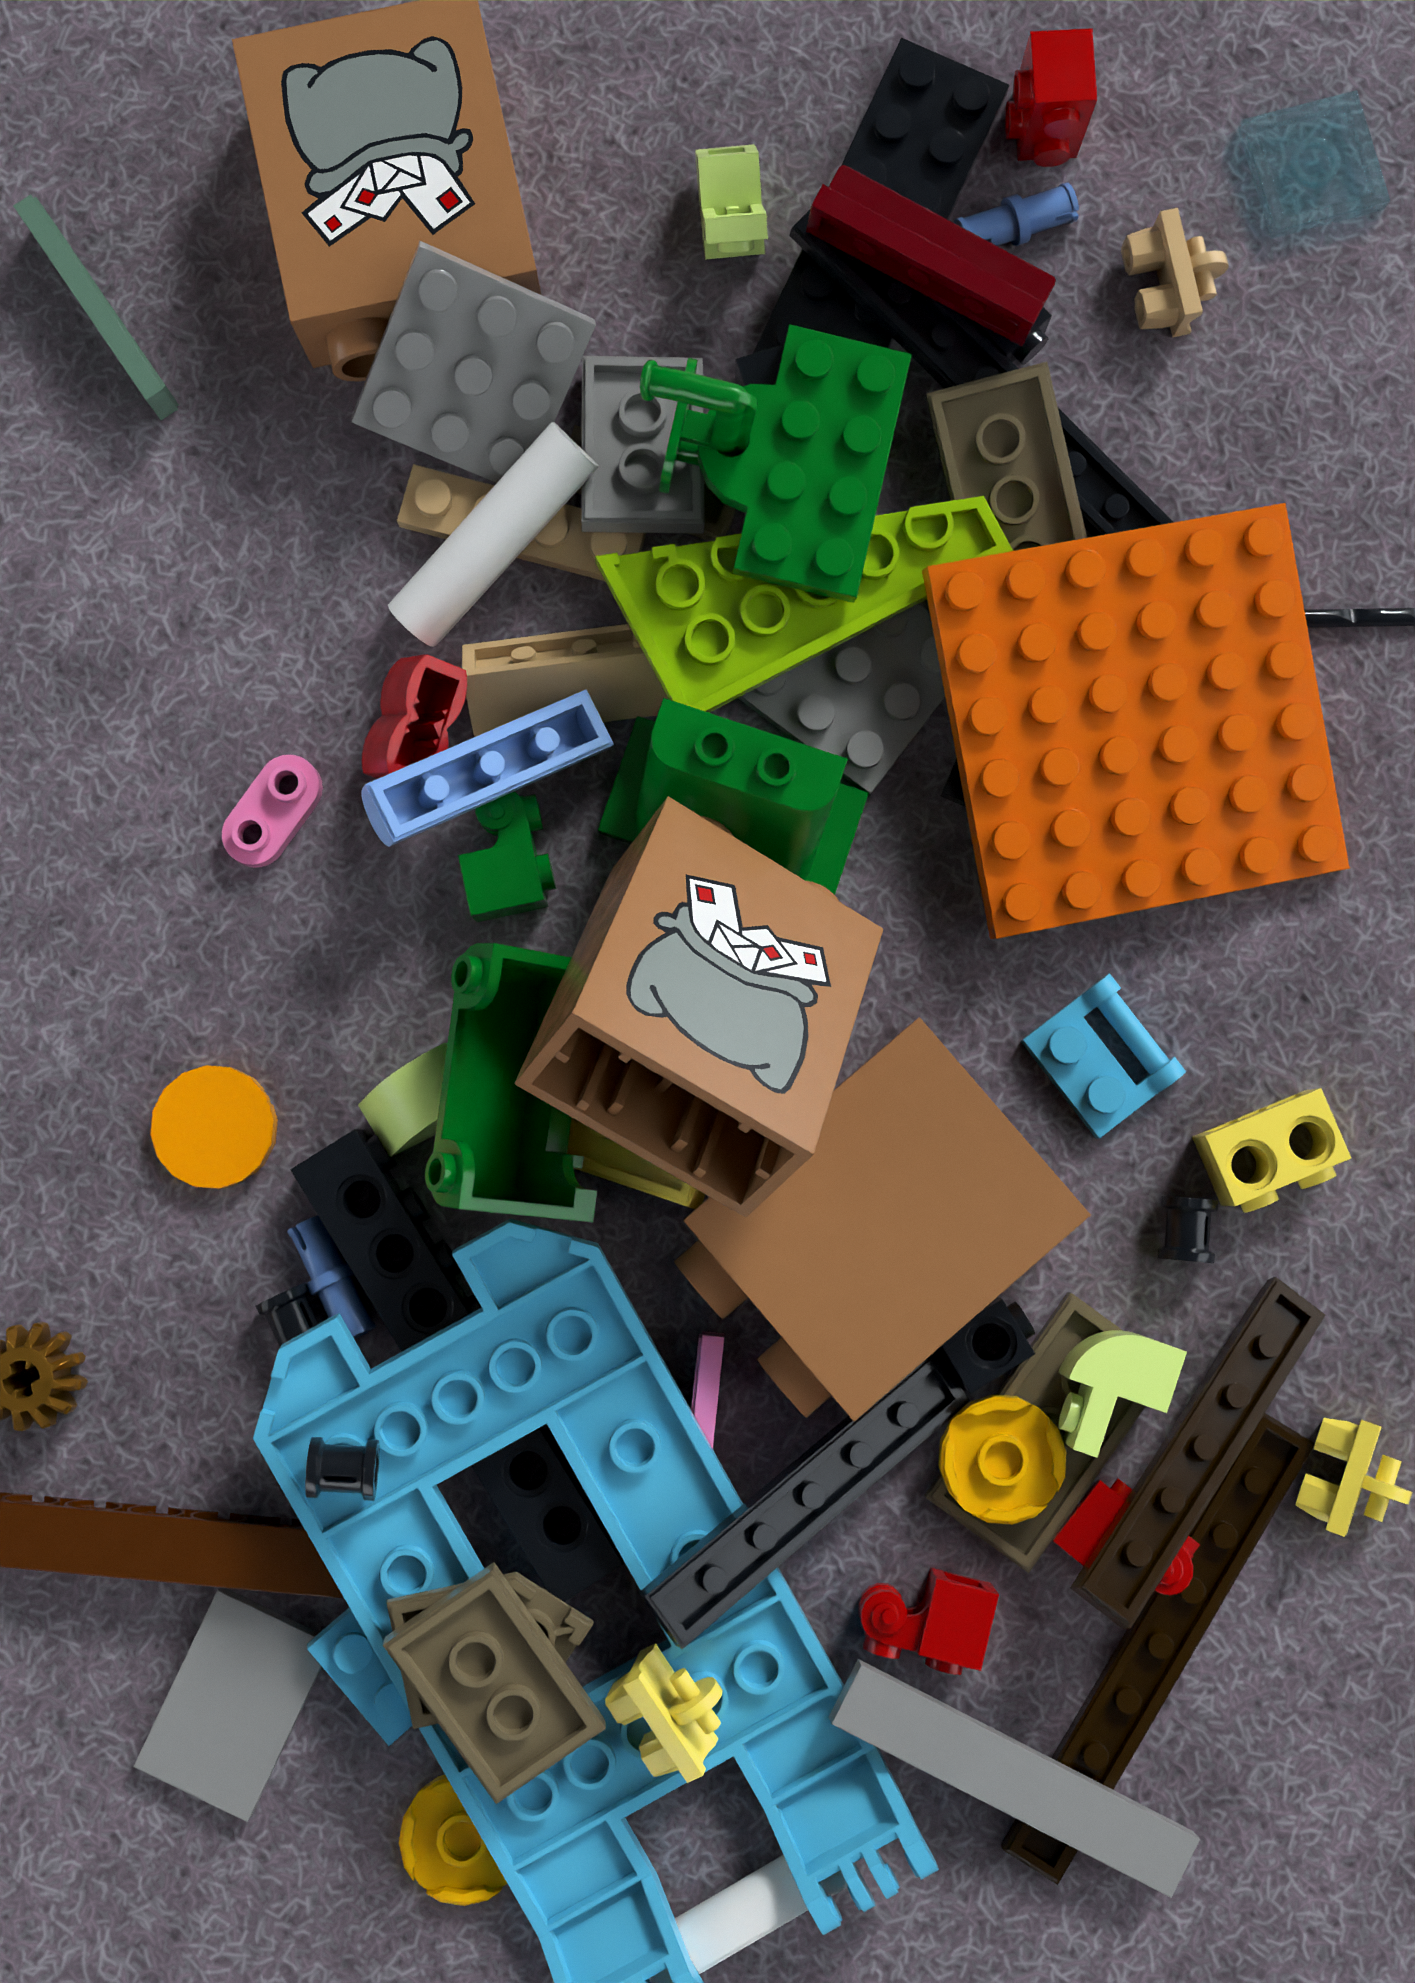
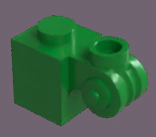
(510, 874)

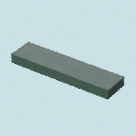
(96, 306)

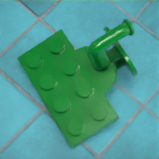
(810, 455)

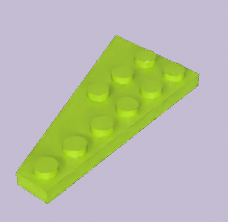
(729, 634)

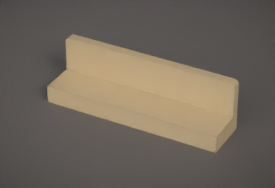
(535, 671)

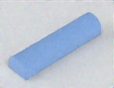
(484, 768)

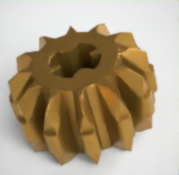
(49, 1393)

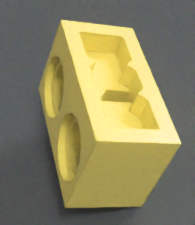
(1267, 1138)

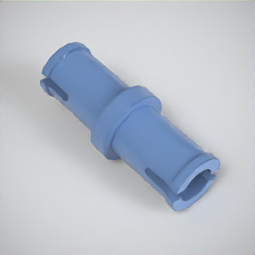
(1022, 217)
(330, 1275)

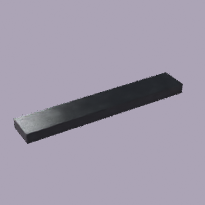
(800, 1502)

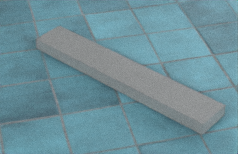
(1014, 1778)

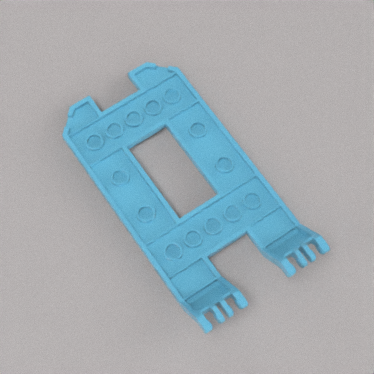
(572, 1354)

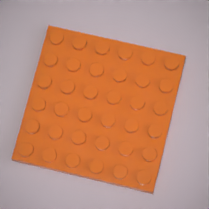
(1136, 719)

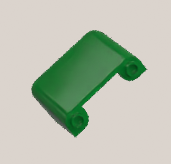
(493, 1139)

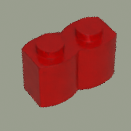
(417, 707)

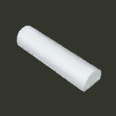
(492, 535)
(743, 1914)

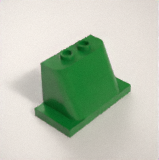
(755, 783)

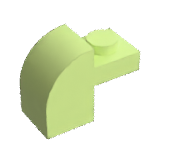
(731, 201)
(407, 1102)
(1110, 1367)

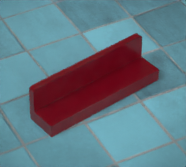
(930, 254)

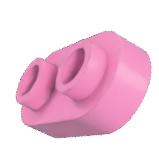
(276, 813)

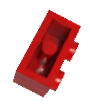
(1053, 96)

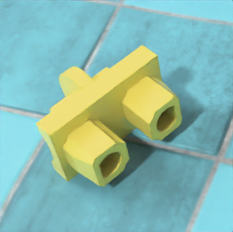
(1338, 1502)
(673, 1708)

